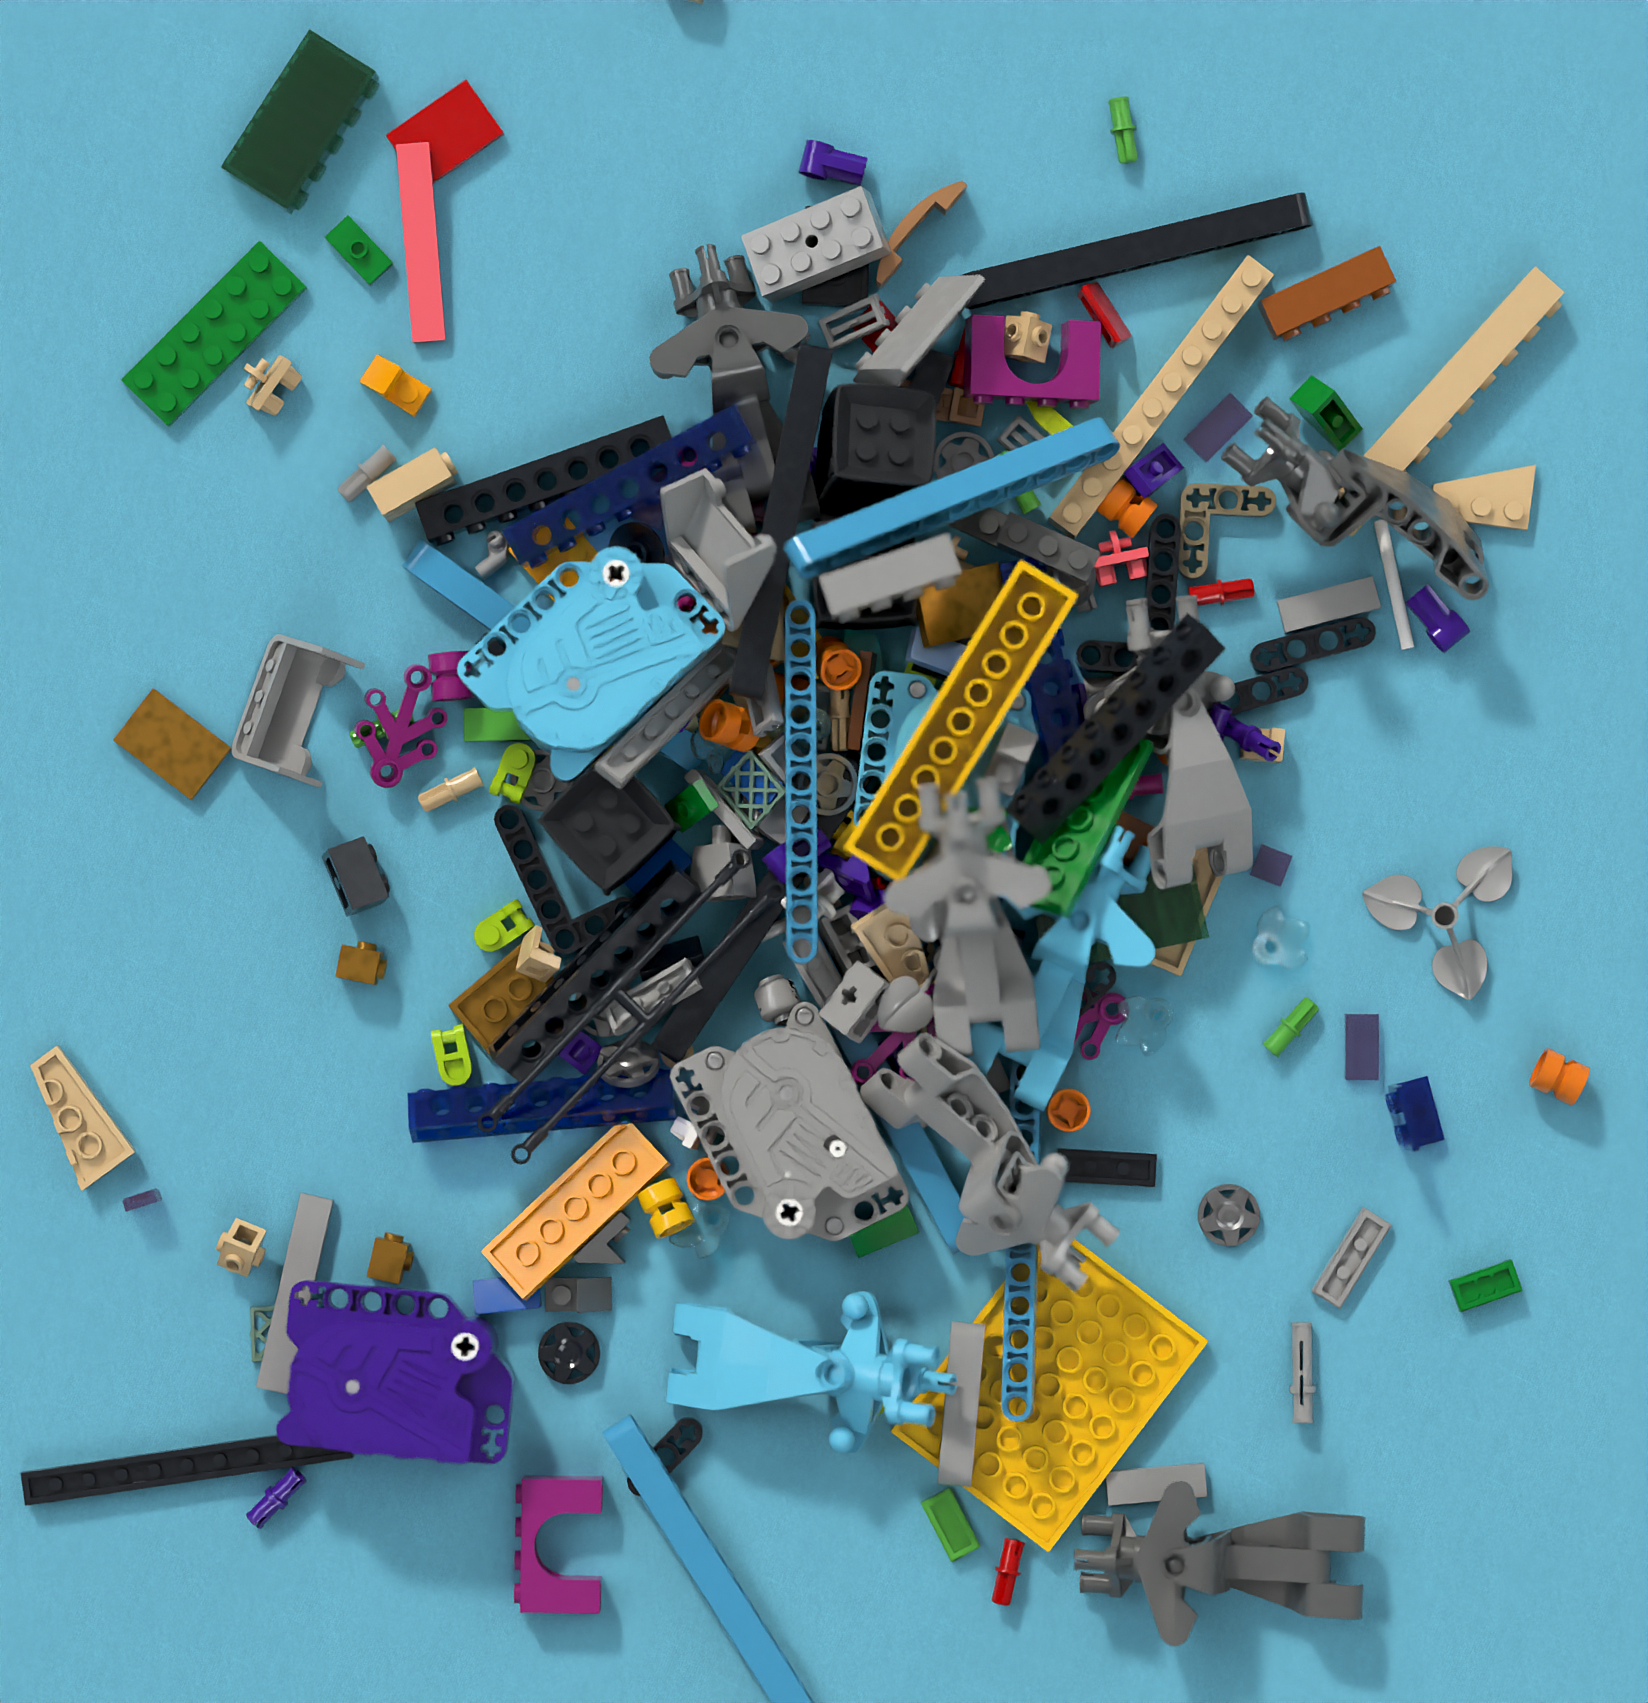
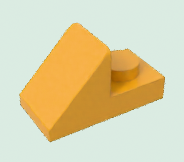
(395, 385)

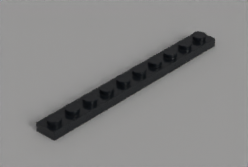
(169, 1468)

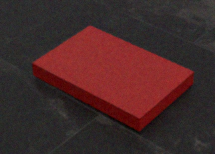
(453, 125)

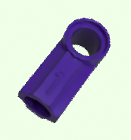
(824, 162)
(1442, 625)
(776, 858)

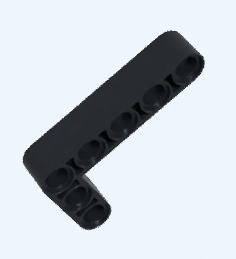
(1154, 578)
(550, 890)

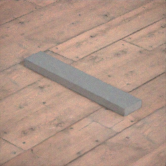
(667, 716)
(300, 1264)

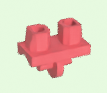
(1133, 559)

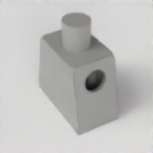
(711, 859)

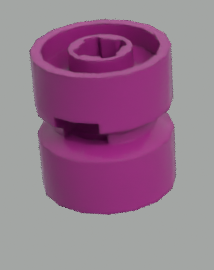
(447, 683)

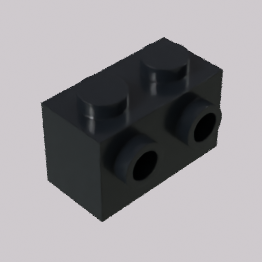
(356, 876)

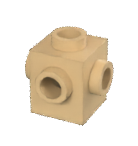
(1026, 338)
(241, 1247)

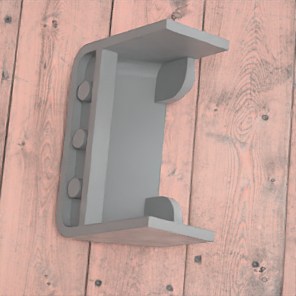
(284, 704)

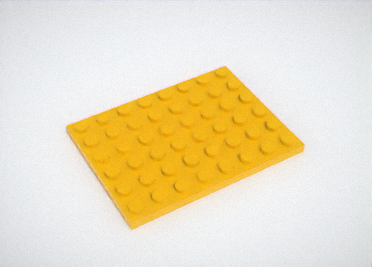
(1099, 1378)

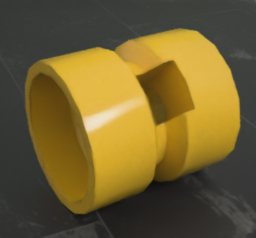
(660, 1198)

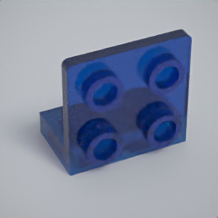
(1415, 1113)

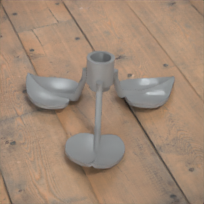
(1396, 900)
(904, 1004)

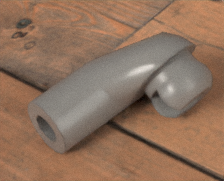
(497, 554)

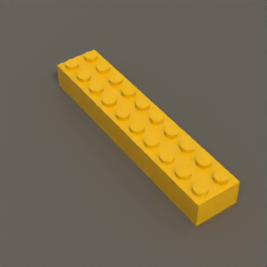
(962, 717)

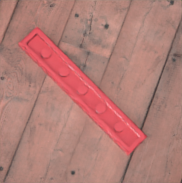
(421, 242)

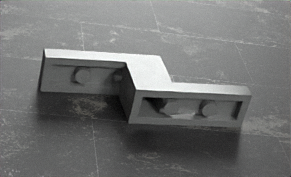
(1030, 540)

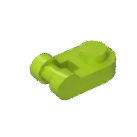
(517, 760)
(492, 934)
(456, 1066)

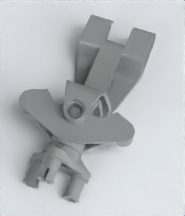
(1203, 790)
(980, 960)
(1006, 1190)

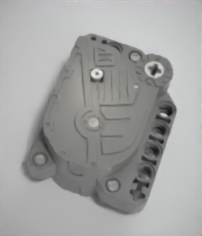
(794, 1129)

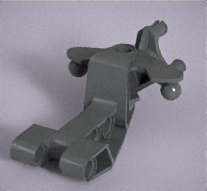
(728, 342)
(1315, 481)
(1271, 1559)

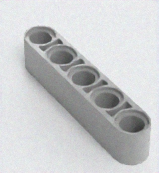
(961, 1407)

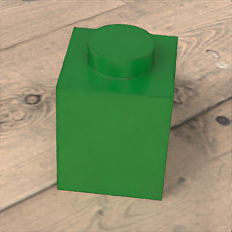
(1326, 412)

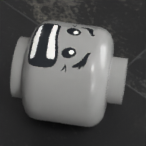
(776, 999)

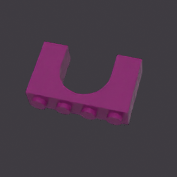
(990, 377)
(539, 1586)

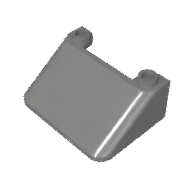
(713, 546)

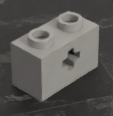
(843, 942)
(855, 1002)

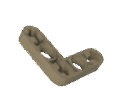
(1202, 514)

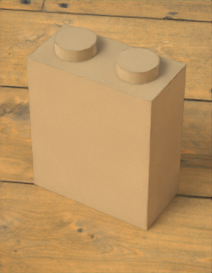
(413, 482)

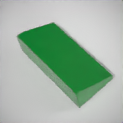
(884, 1232)

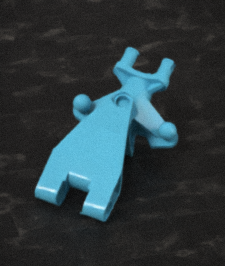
(1061, 968)
(751, 1365)

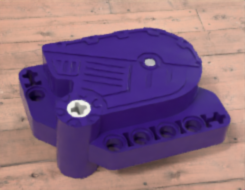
(393, 1377)

